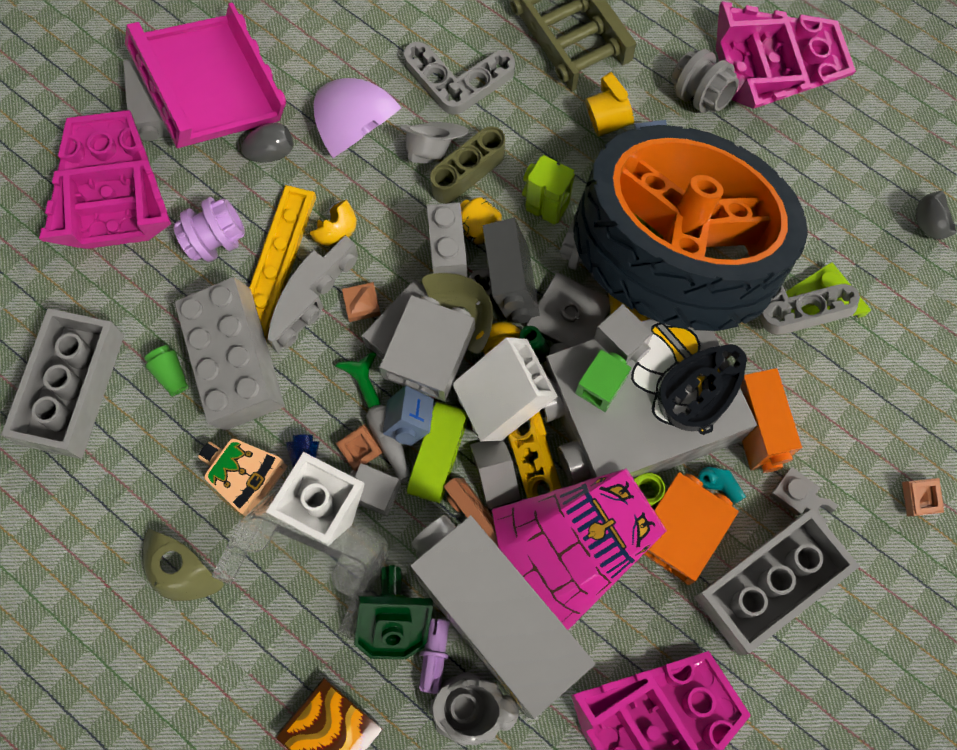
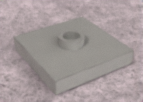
(570, 312)

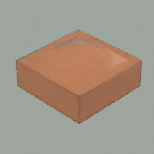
(361, 302)
(359, 447)
(923, 497)

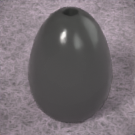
(268, 143)

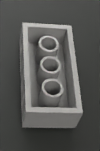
(229, 354)
(63, 383)
(776, 582)

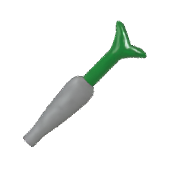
(376, 414)

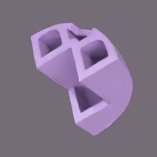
(349, 110)

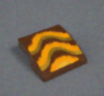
(328, 723)

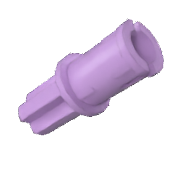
(434, 657)

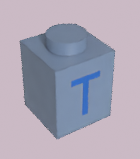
(408, 416)

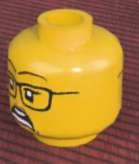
(475, 215)

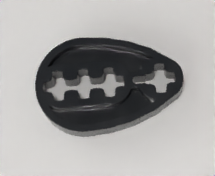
(686, 376)

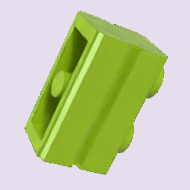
(548, 189)

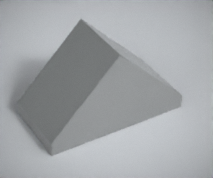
(495, 473)

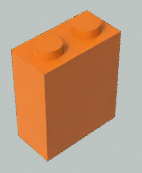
(775, 435)
(694, 527)

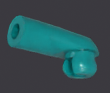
(722, 480)

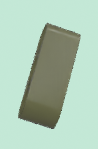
(473, 152)

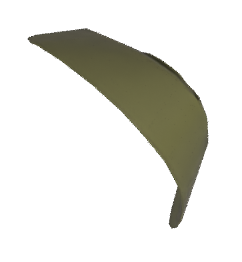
(464, 292)
(186, 584)

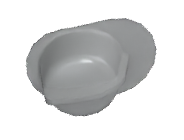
(430, 140)

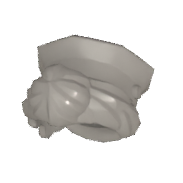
(472, 709)

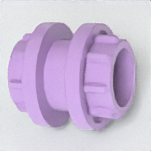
(209, 229)

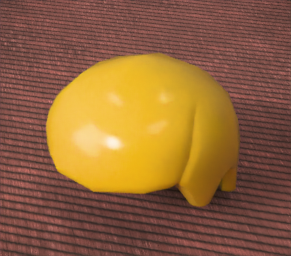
(342, 223)

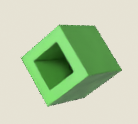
(603, 379)

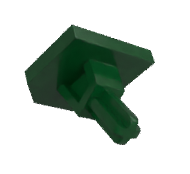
(392, 623)

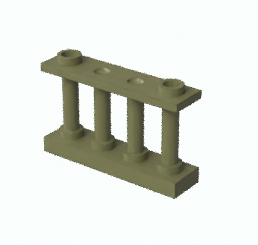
(603, 22)

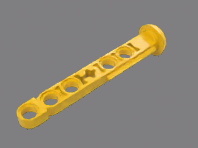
(535, 438)

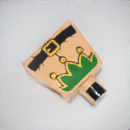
(241, 472)

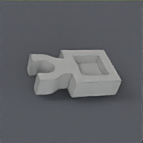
(799, 494)

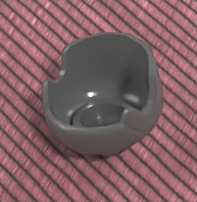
(935, 217)

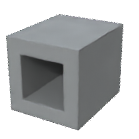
(624, 335)
(379, 489)

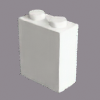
(504, 389)

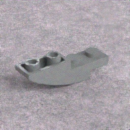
(300, 299)

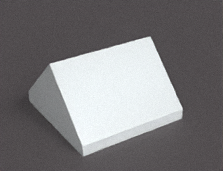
(317, 499)

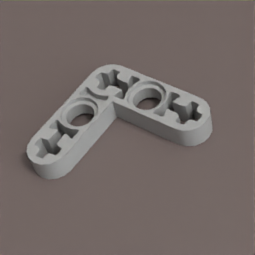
(461, 85)
(782, 306)

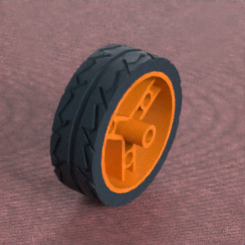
(697, 196)

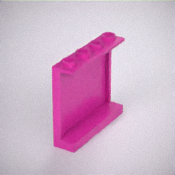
(206, 77)

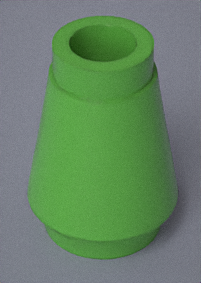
(166, 369)

